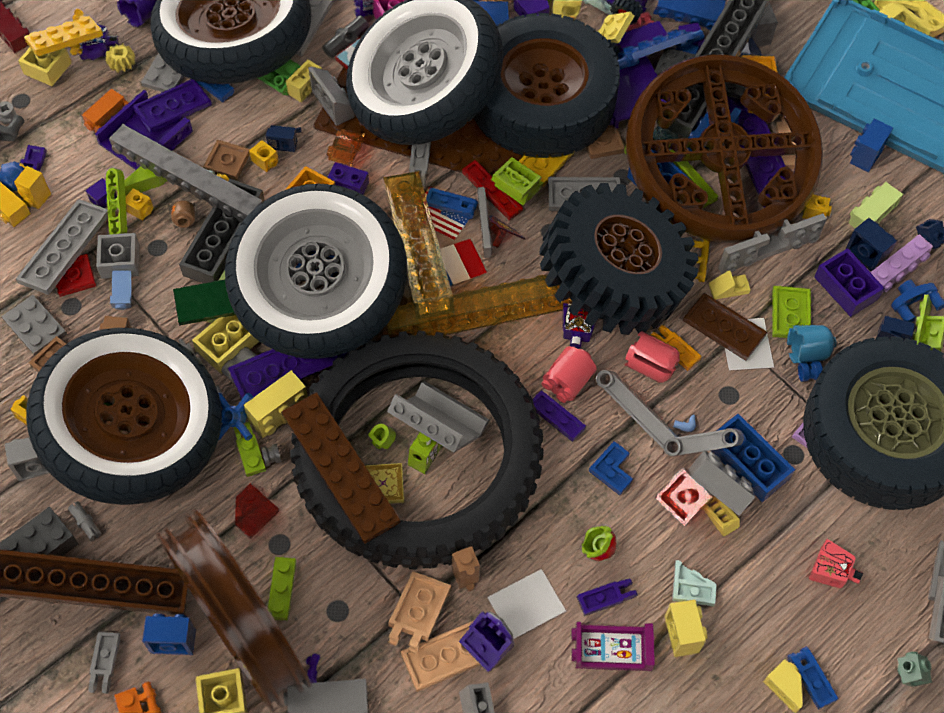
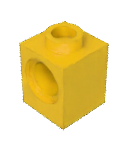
(264, 156)

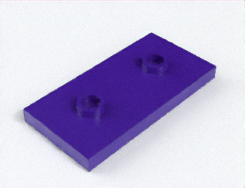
(172, 105)

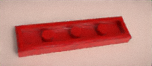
(481, 178)

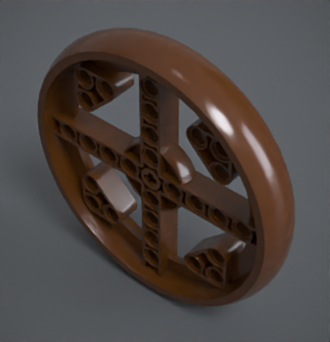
(725, 147)

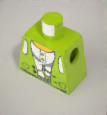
(424, 448)

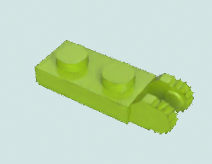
(250, 453)

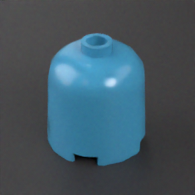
(810, 343)

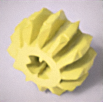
(120, 58)

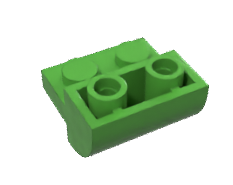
(278, 78)

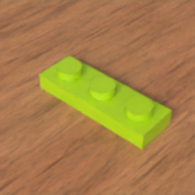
(281, 587)

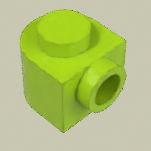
(382, 436)

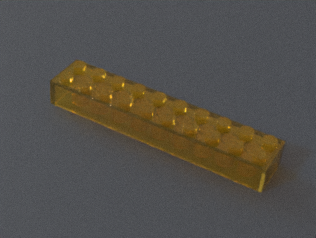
(425, 266)
(483, 308)

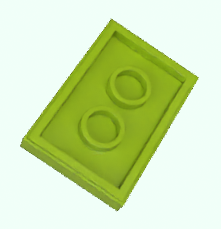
(789, 308)

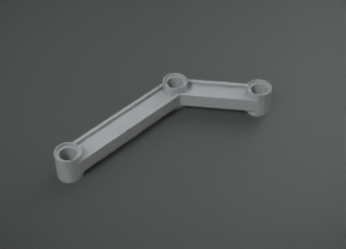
(657, 428)

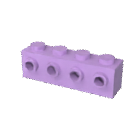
(902, 262)

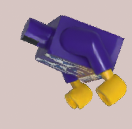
(95, 47)

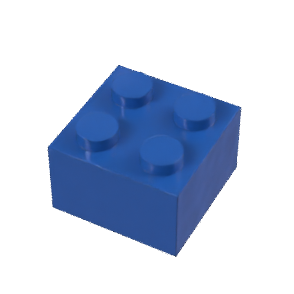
(870, 145)
(169, 634)

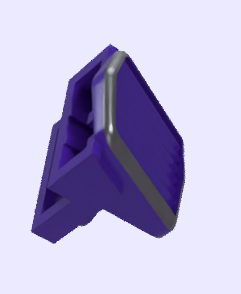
(488, 639)

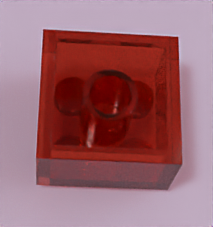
(684, 497)

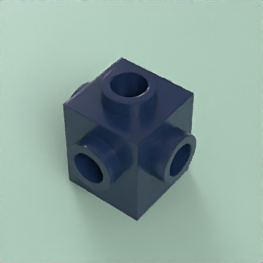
(932, 231)

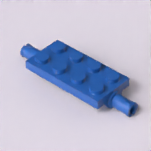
(681, 38)

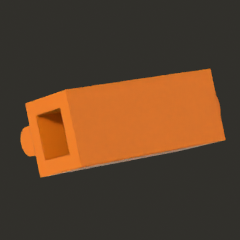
(103, 110)

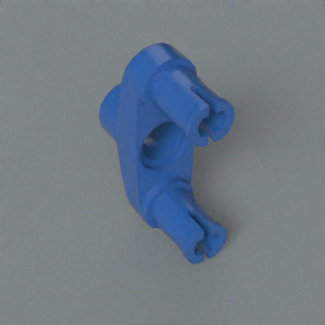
(910, 294)

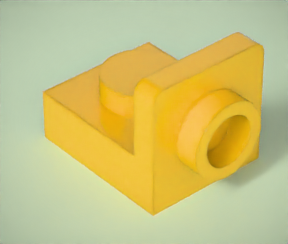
(19, 409)

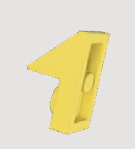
(729, 286)

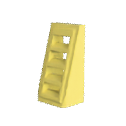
(728, 523)

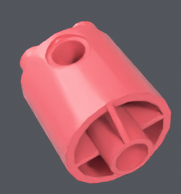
(569, 373)

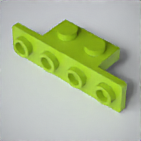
(929, 328)

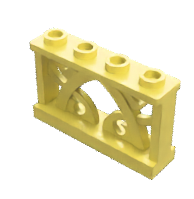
(930, 21)

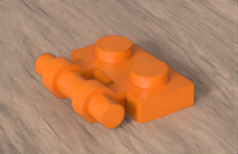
(130, 701)

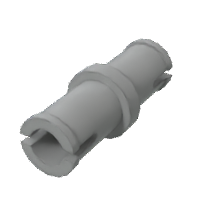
(84, 521)

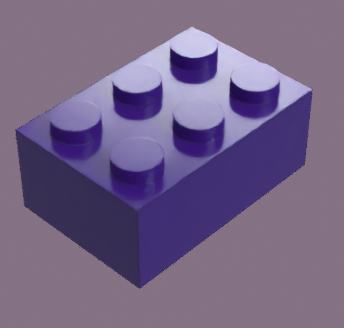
(849, 282)

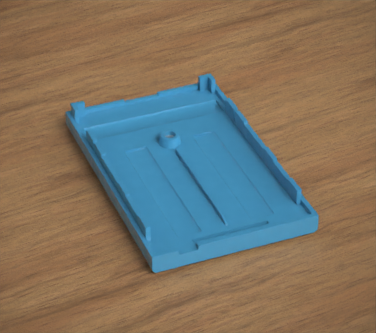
(876, 68)

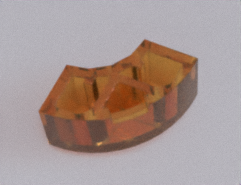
(345, 147)

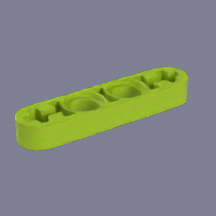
(113, 178)

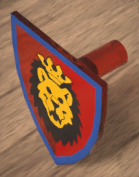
(500, 229)

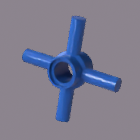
(235, 416)

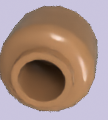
(183, 213)

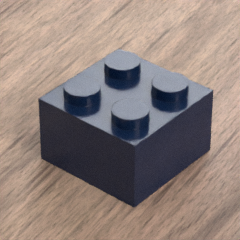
(871, 244)

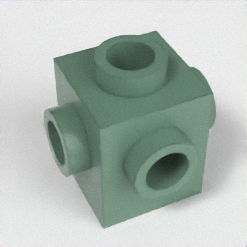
(914, 669)

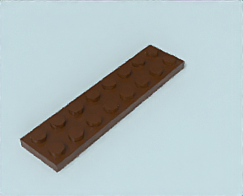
(341, 468)

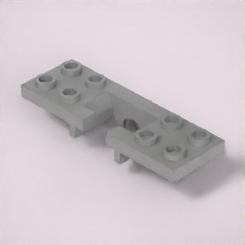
(767, 245)

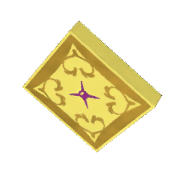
(389, 479)

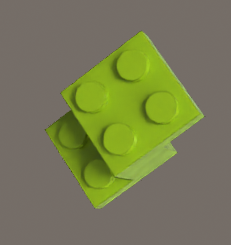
(517, 181)

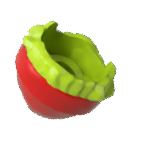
(599, 543)

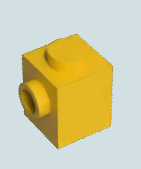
(138, 204)
(817, 206)

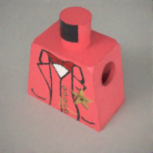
(834, 566)

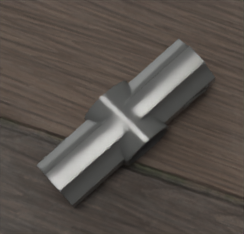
(351, 32)

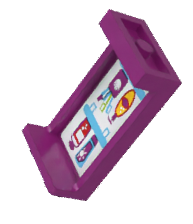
(613, 647)

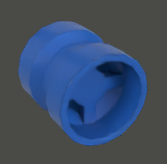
(809, 371)

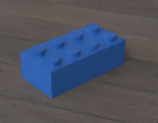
(755, 460)

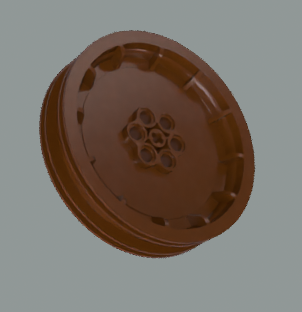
(235, 610)

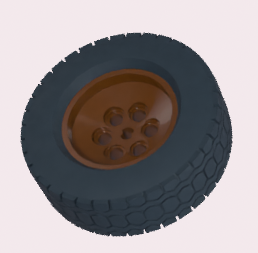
(552, 87)

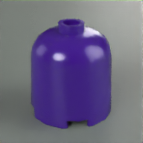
(136, 10)

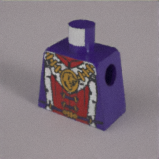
(575, 328)

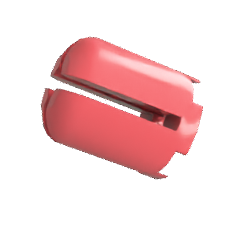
(652, 358)

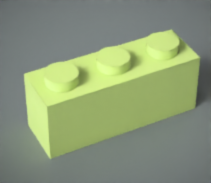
(876, 206)

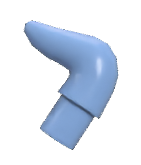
(684, 426)

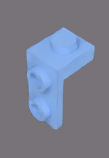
(121, 289)

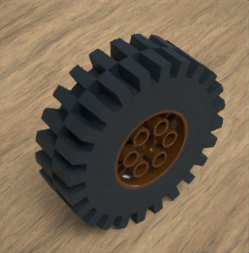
(644, 261)

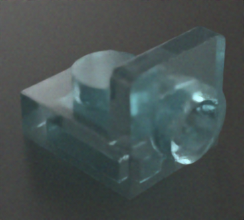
(663, 134)

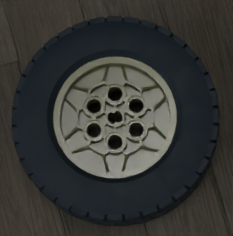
(855, 447)

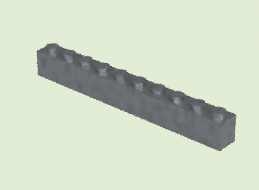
(183, 173)

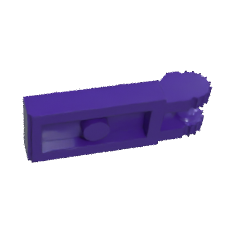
(605, 596)

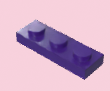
(558, 416)

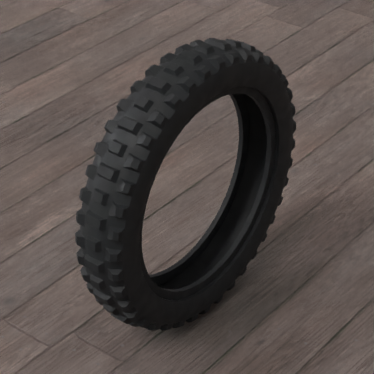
(471, 369)

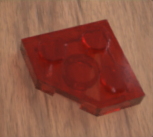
(253, 511)

